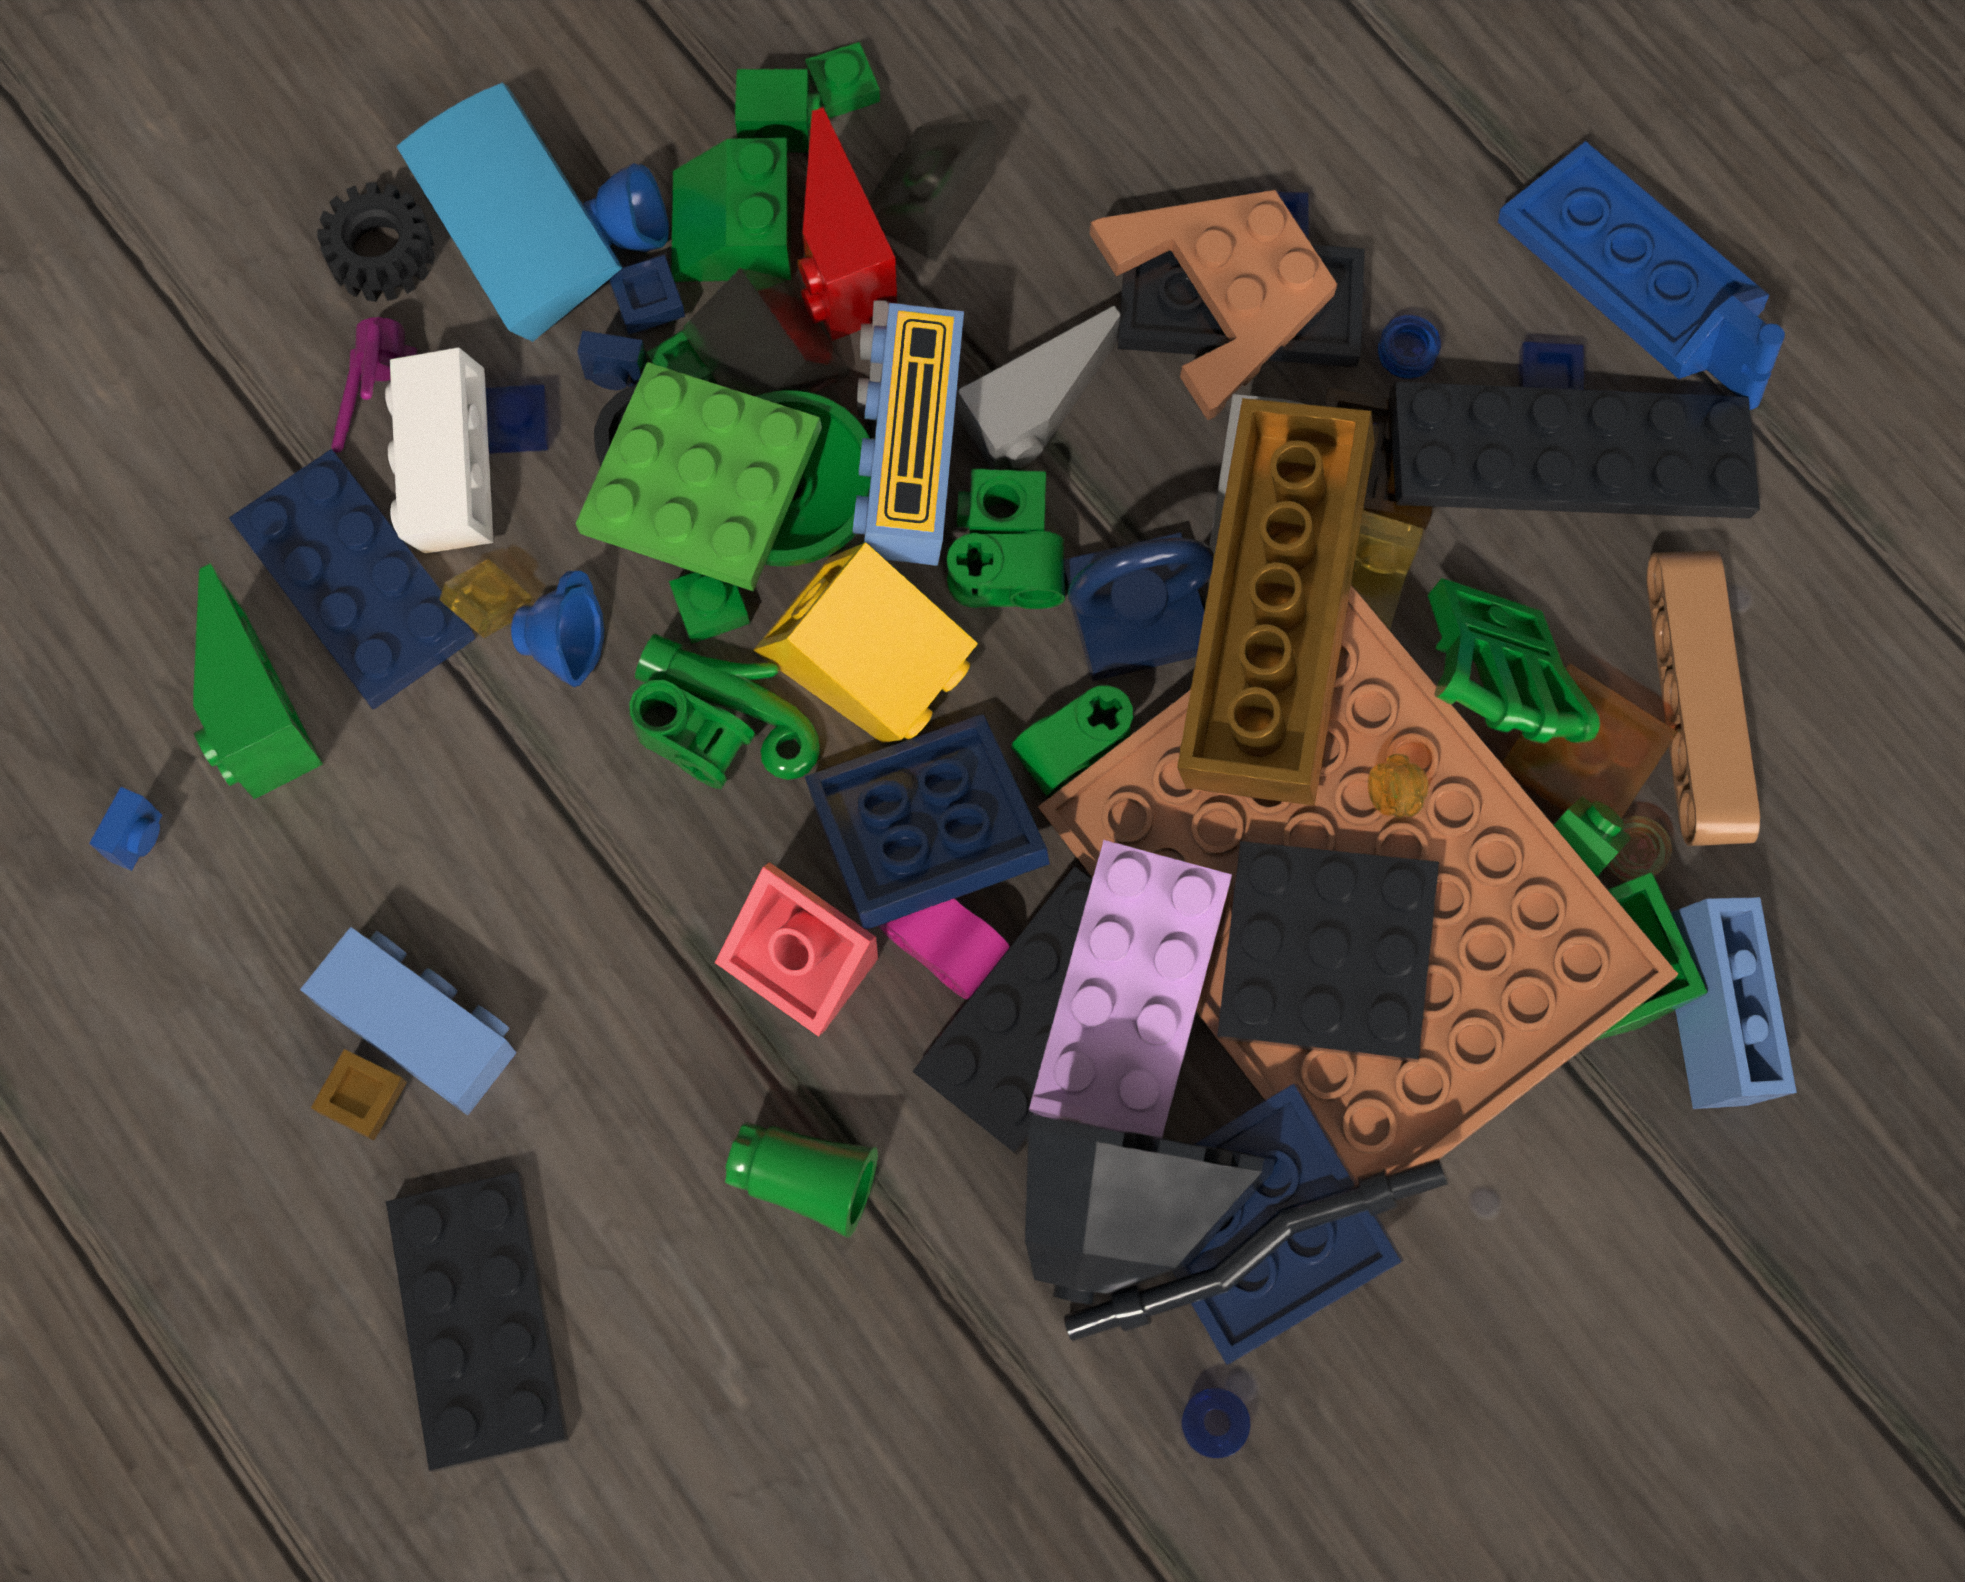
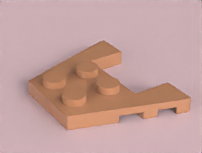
(1247, 268)

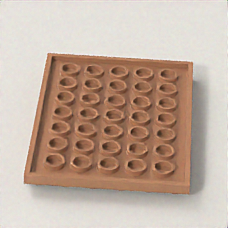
(1523, 935)

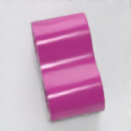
(950, 944)

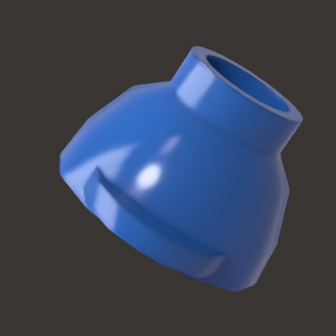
(630, 210)
(562, 629)

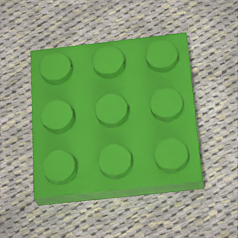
(699, 476)

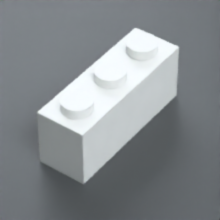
(440, 451)

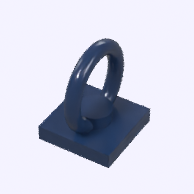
(1139, 603)

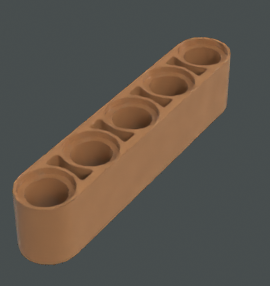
(1702, 698)

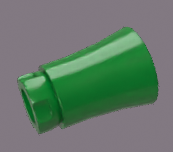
(803, 1174)

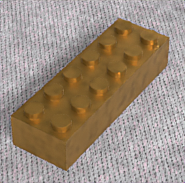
(1277, 601)

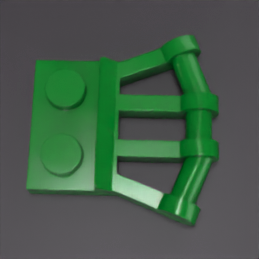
(1514, 664)

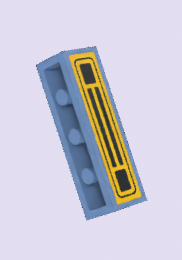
(912, 433)

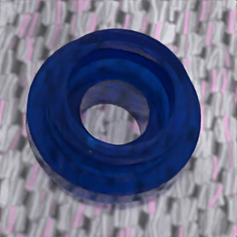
(1200, 1439)

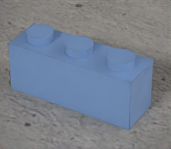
(411, 1018)
(1736, 1031)

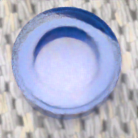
(1409, 346)

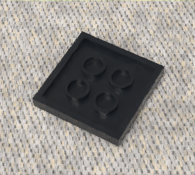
(1328, 951)

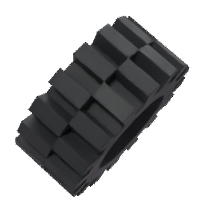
(368, 213)

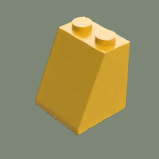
(869, 645)

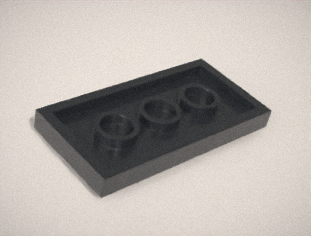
(1169, 316)
(999, 1038)
(476, 1322)

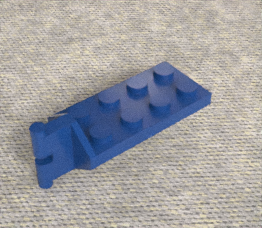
(1647, 272)

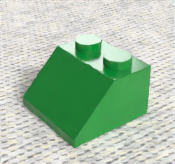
(733, 211)

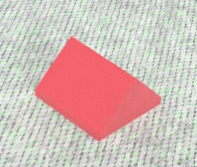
(797, 950)

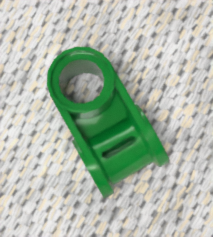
(1014, 568)
(698, 739)
(1067, 744)

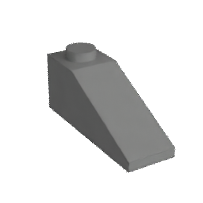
(1026, 400)

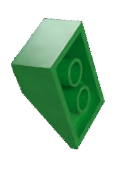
(241, 700)

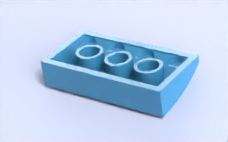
(509, 210)

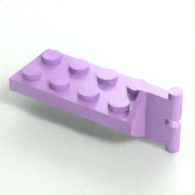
(1130, 991)

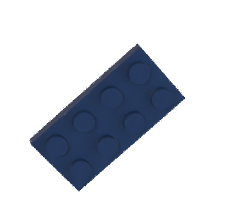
(352, 578)

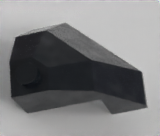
(1125, 1204)

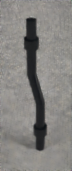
(1375, 1192)

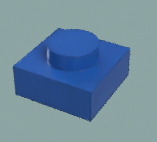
(127, 829)

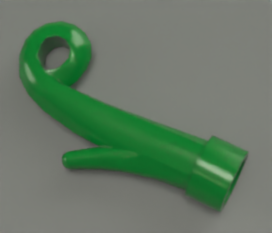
(732, 687)

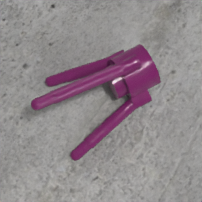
(375, 344)

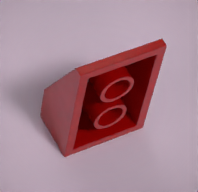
(844, 244)

